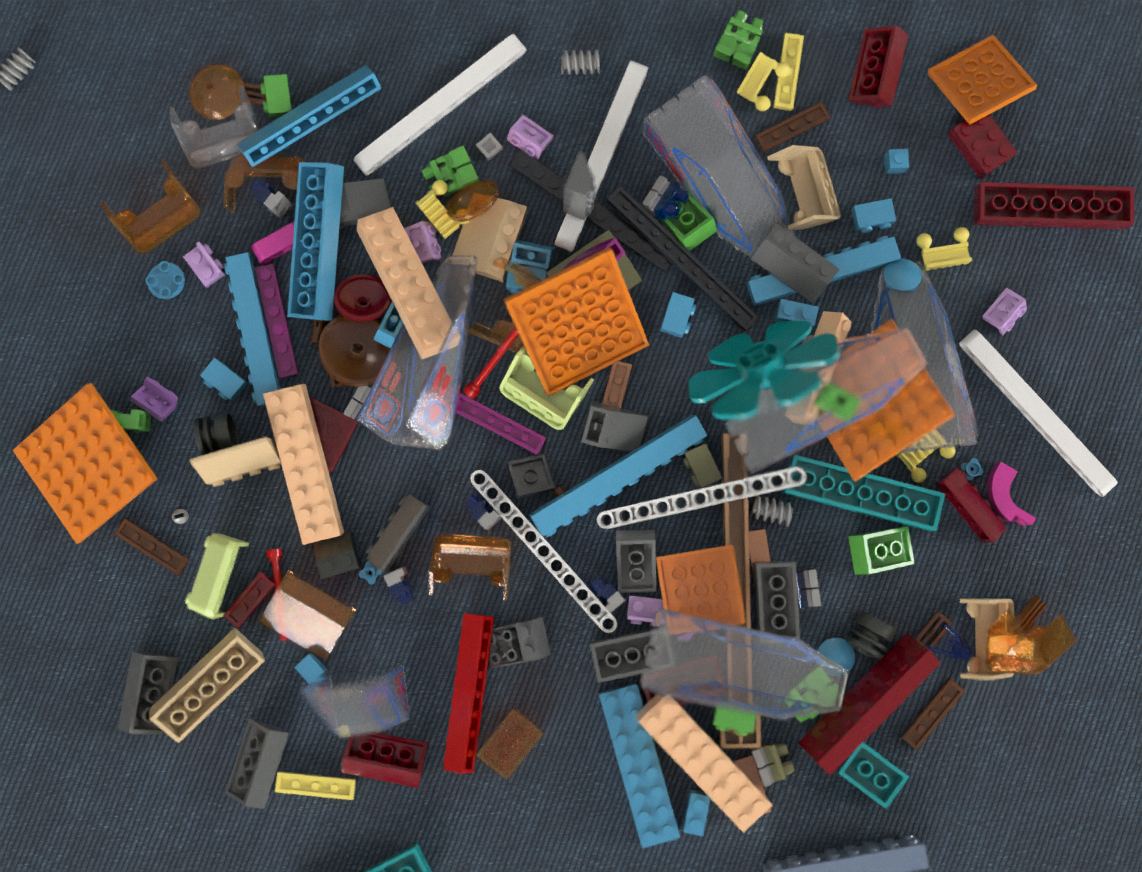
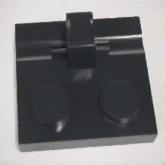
(530, 476)

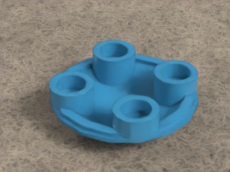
(902, 275)
(165, 280)
(838, 651)

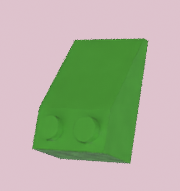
(691, 225)
(881, 550)

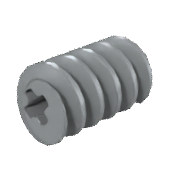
(580, 62)
(15, 68)
(771, 510)

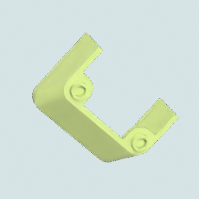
(525, 389)
(214, 574)

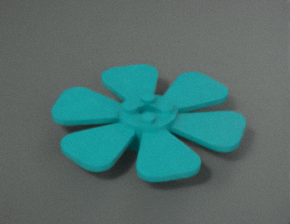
(764, 366)

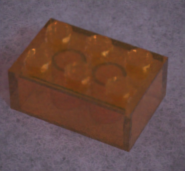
(510, 743)

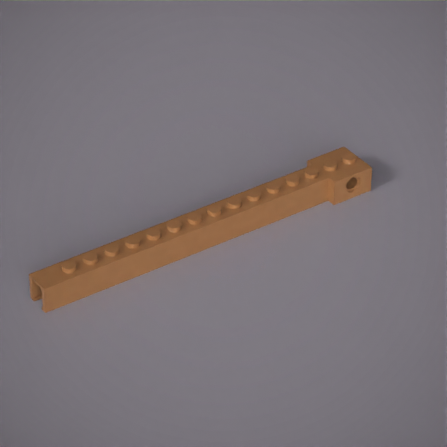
(737, 534)

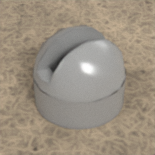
(181, 520)

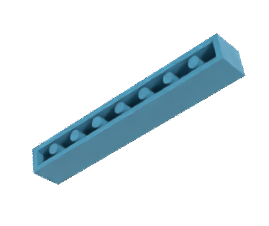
(309, 116)
(849, 262)
(253, 326)

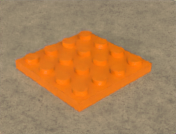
(981, 79)
(702, 584)

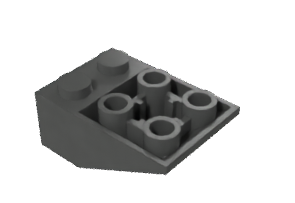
(614, 427)
(518, 643)

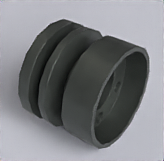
(211, 435)
(870, 635)

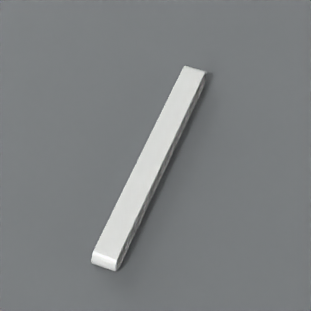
(439, 104)
(606, 145)
(1038, 413)
(692, 504)
(540, 541)

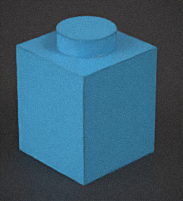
(896, 161)
(311, 668)

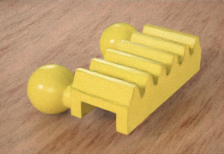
(756, 78)
(436, 211)
(945, 255)
(911, 459)

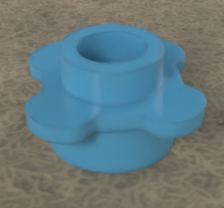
(975, 465)
(365, 572)

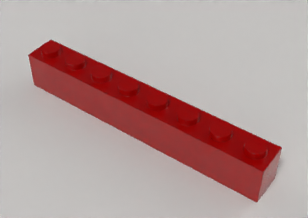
(468, 693)

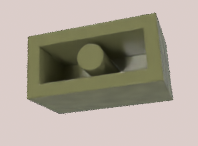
(702, 466)

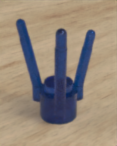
(959, 648)

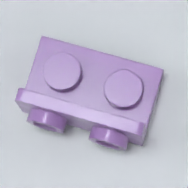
(529, 137)
(424, 241)
(204, 265)
(1005, 311)
(643, 609)

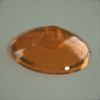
(223, 96)
(472, 201)

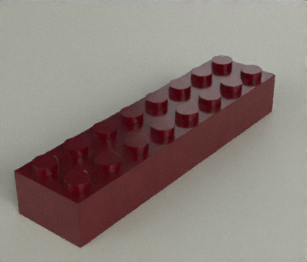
(1054, 205)
(869, 703)

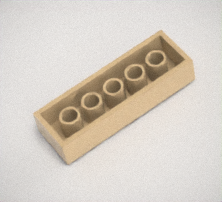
(206, 685)

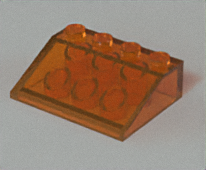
(307, 615)

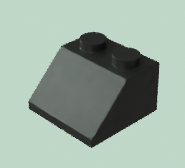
(336, 555)

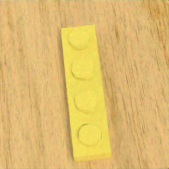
(787, 86)
(315, 785)

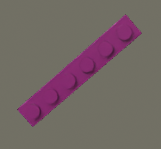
(276, 321)
(499, 424)

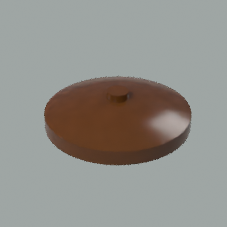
(350, 352)

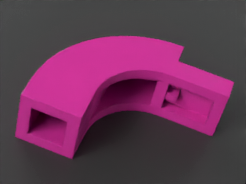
(999, 495)

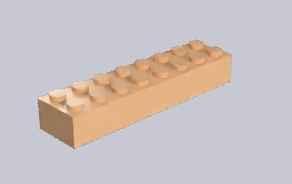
(405, 280)
(303, 463)
(703, 760)

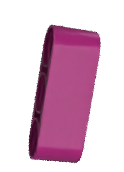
(274, 244)

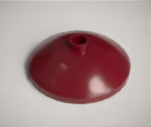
(359, 291)

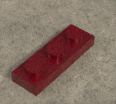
(250, 599)

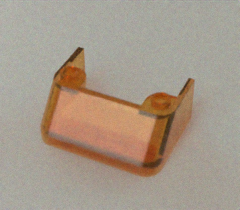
(272, 167)
(159, 220)
(523, 277)
(470, 556)
(1014, 652)

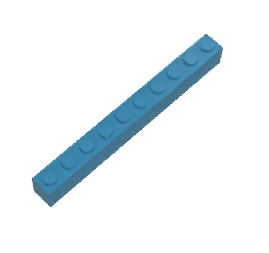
(617, 475)

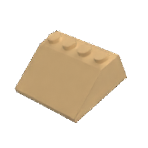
(492, 237)
(238, 461)

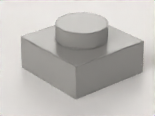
(489, 146)

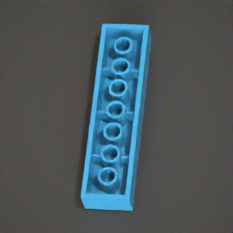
(315, 241)
(639, 766)

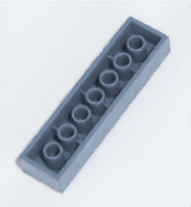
(887, 856)

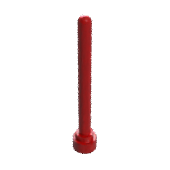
(473, 389)
(274, 557)

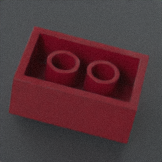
(982, 145)

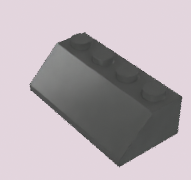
(579, 189)
(795, 263)
(397, 533)
(776, 598)
(621, 655)
(147, 681)
(256, 764)

